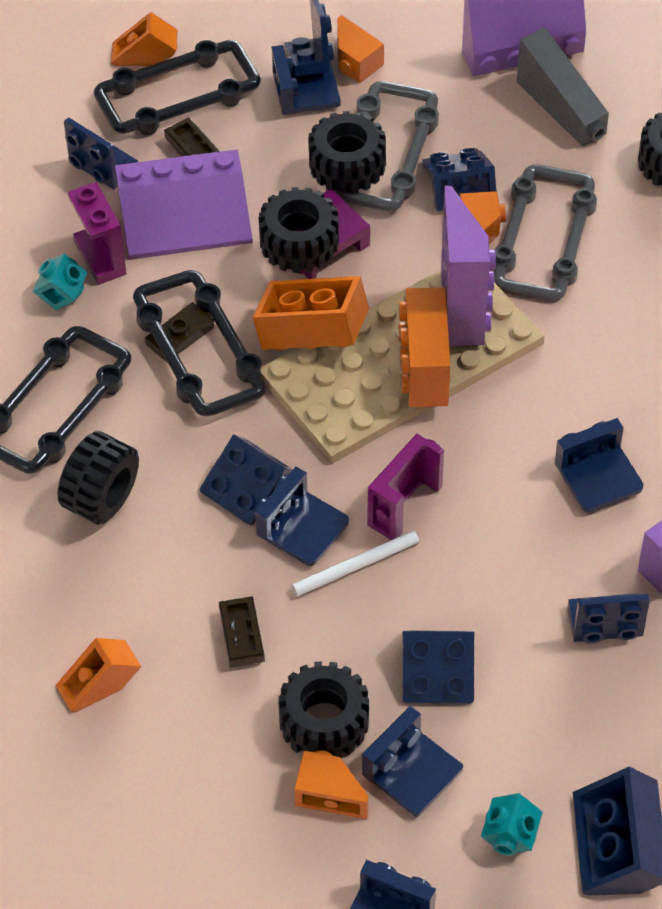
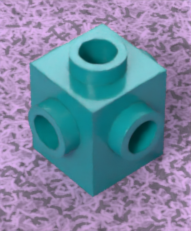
(60, 281)
(511, 824)

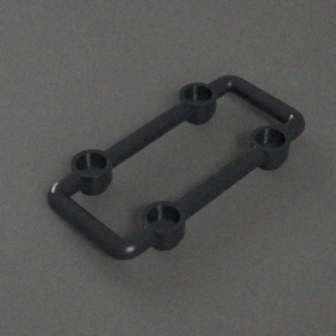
(147, 118)
(56, 354)
(187, 384)

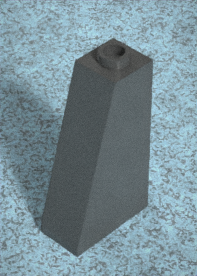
(559, 88)

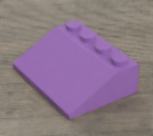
(495, 28)
(183, 204)
(466, 273)

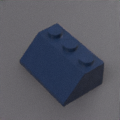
(619, 834)

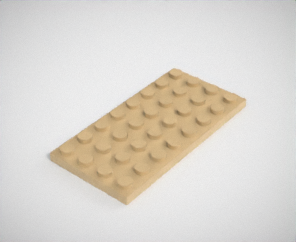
(355, 390)

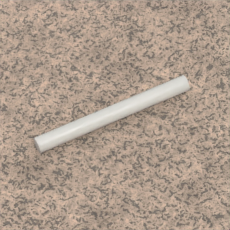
(355, 563)

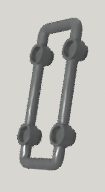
(426, 121)
(565, 269)

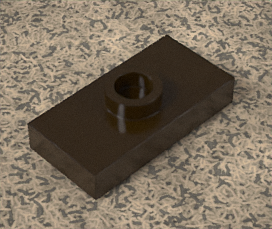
(189, 139)
(183, 329)
(241, 631)

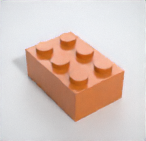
(311, 313)
(426, 344)

